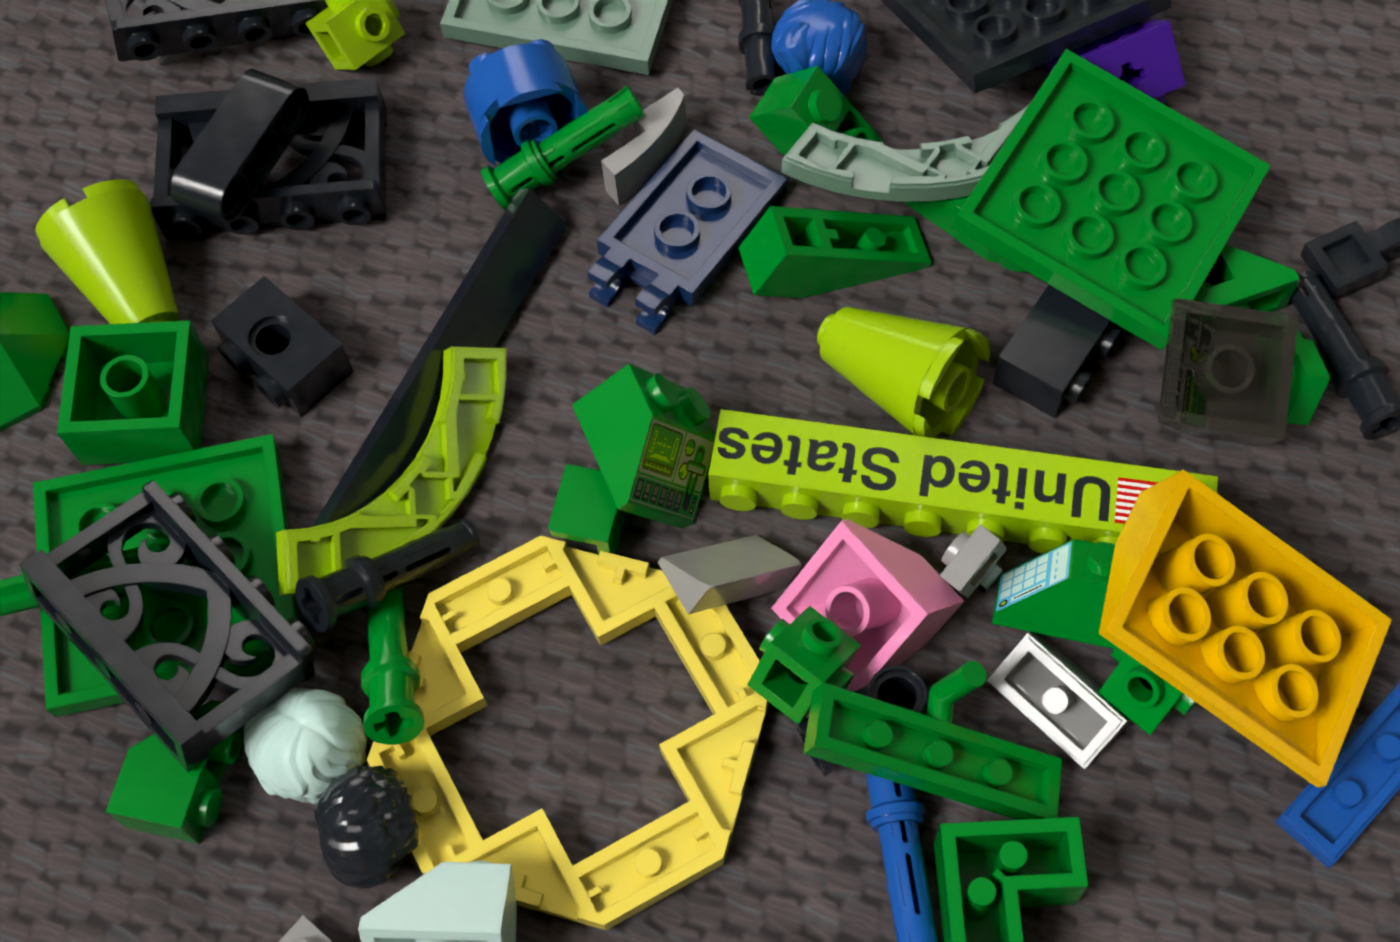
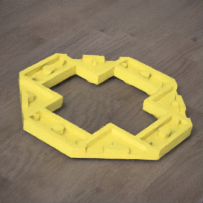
(706, 759)

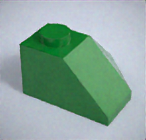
(30, 349)

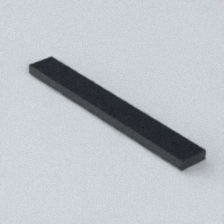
(471, 319)

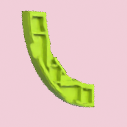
(430, 485)

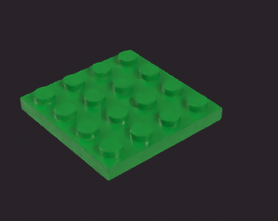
(1111, 197)
(232, 492)

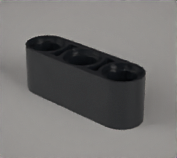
(240, 145)

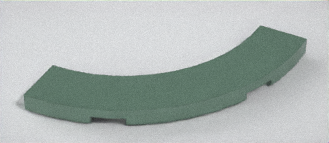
(900, 175)

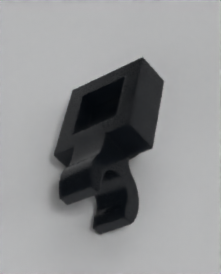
(1351, 257)

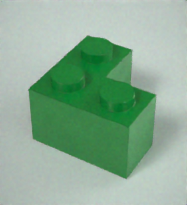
(1001, 866)

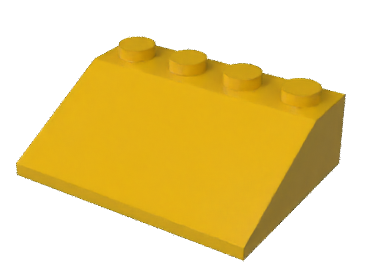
(1241, 623)

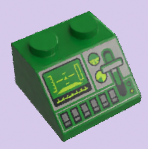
(649, 443)

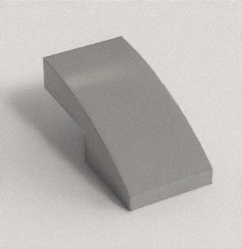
(655, 141)

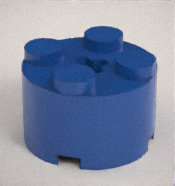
(520, 97)

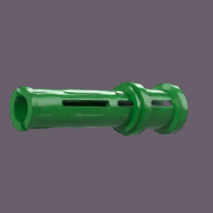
(541, 160)
(390, 676)

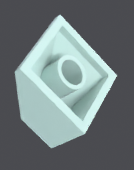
(448, 905)

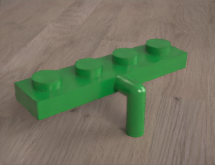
(932, 751)

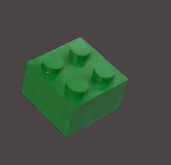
(133, 391)

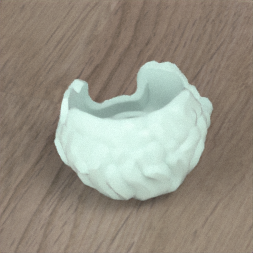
(304, 743)

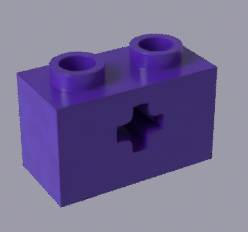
(1138, 55)

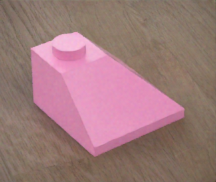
(874, 594)

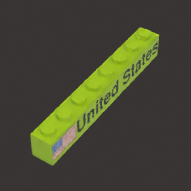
(922, 482)

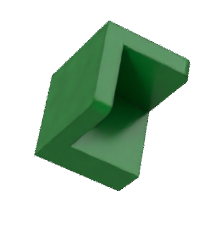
(586, 510)

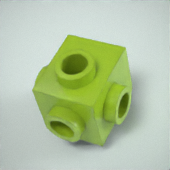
(356, 32)

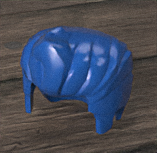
(821, 36)

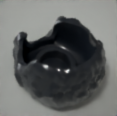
(366, 825)

